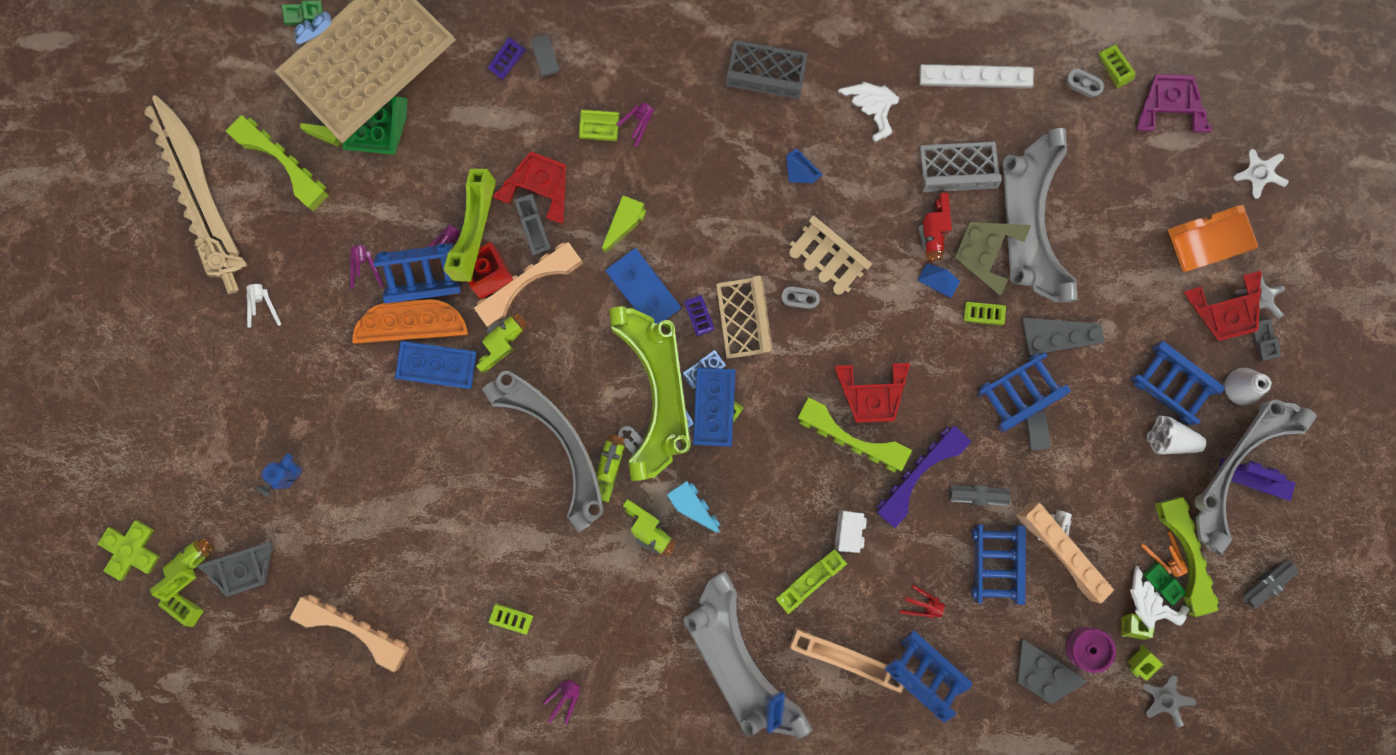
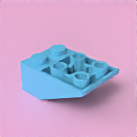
(689, 505)

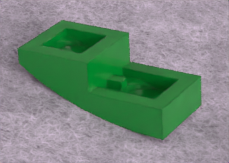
(297, 13)
(1164, 583)

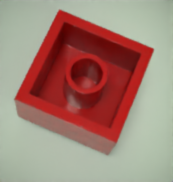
(489, 271)

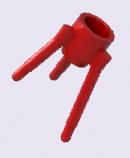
(933, 608)

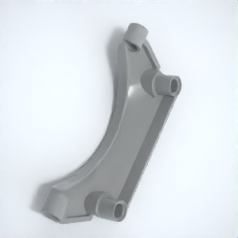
(1026, 191)
(1282, 420)
(722, 647)

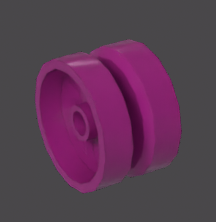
(1101, 653)

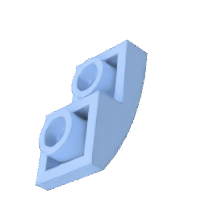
(308, 31)
(710, 361)

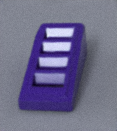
(511, 62)
(704, 330)

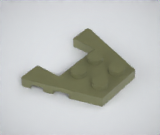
(981, 247)

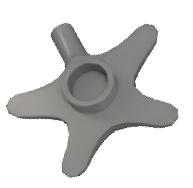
(1267, 297)
(1168, 700)

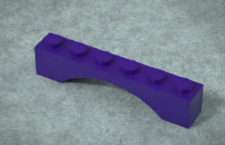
(896, 505)

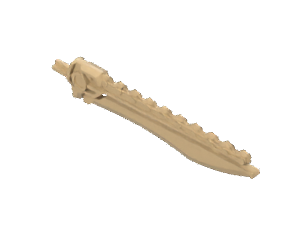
(211, 252)

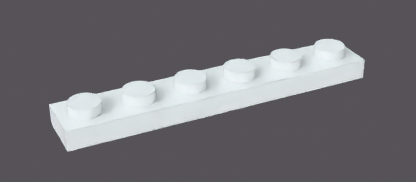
(976, 76)

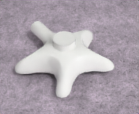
(1261, 172)

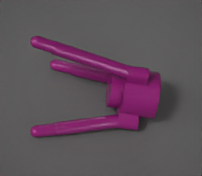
(643, 115)
(447, 235)
(357, 257)
(569, 690)

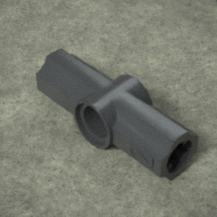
(979, 495)
(1270, 584)

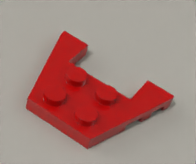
(541, 177)
(1232, 316)
(873, 401)

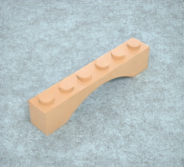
(561, 261)
(1048, 531)
(386, 651)
(843, 657)

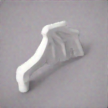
(874, 101)
(1149, 604)

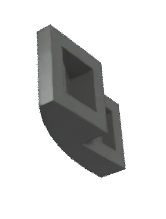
(545, 55)
(1265, 342)
(1038, 431)

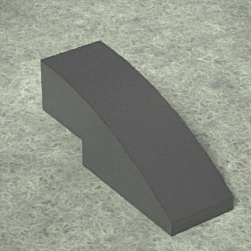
(532, 223)

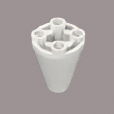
(1246, 386)
(1174, 438)

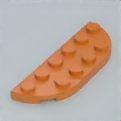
(409, 321)

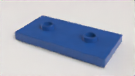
(642, 287)
(436, 365)
(714, 407)

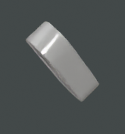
(634, 435)

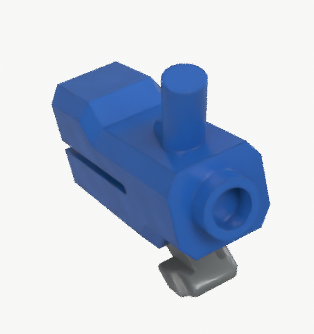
(279, 475)

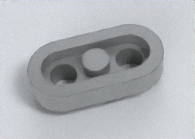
(1085, 80)
(800, 296)

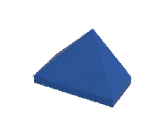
(801, 169)
(939, 280)
(774, 711)

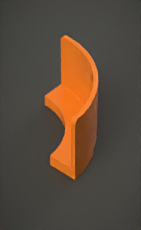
(1213, 240)

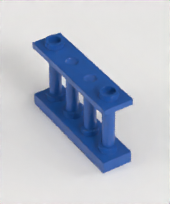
(415, 290)
(1194, 375)
(1023, 410)
(1017, 555)
(939, 666)

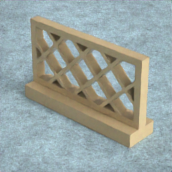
(761, 316)

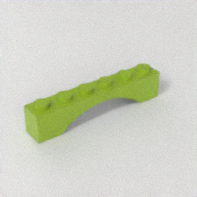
(304, 188)
(463, 256)
(818, 417)
(1198, 594)

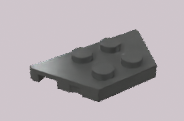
(240, 570)
(1045, 675)

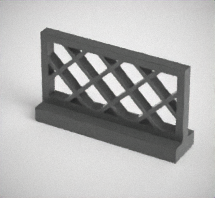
(759, 83)

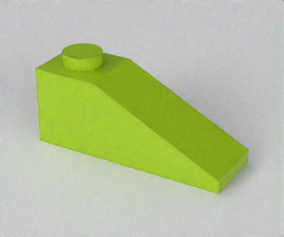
(625, 220)

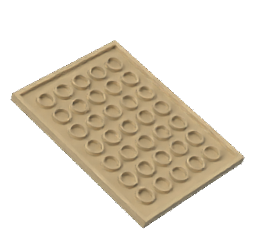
(363, 60)

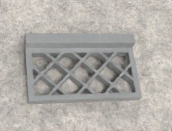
(963, 181)

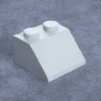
(849, 531)

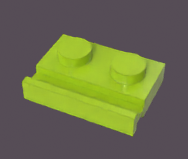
(599, 125)

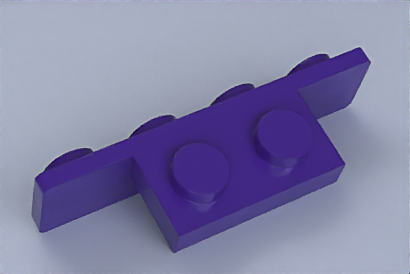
(1262, 479)

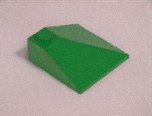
(382, 130)

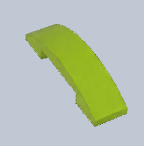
(810, 581)

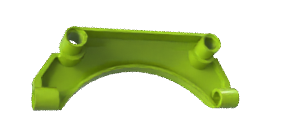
(661, 362)

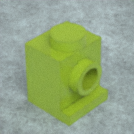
(1134, 627)
(1144, 663)

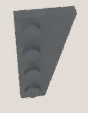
(1056, 335)

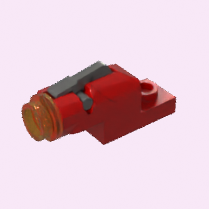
(934, 227)

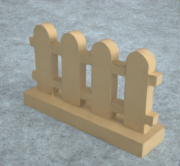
(822, 249)

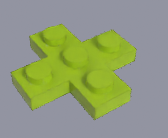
(128, 550)

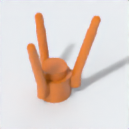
(1176, 564)

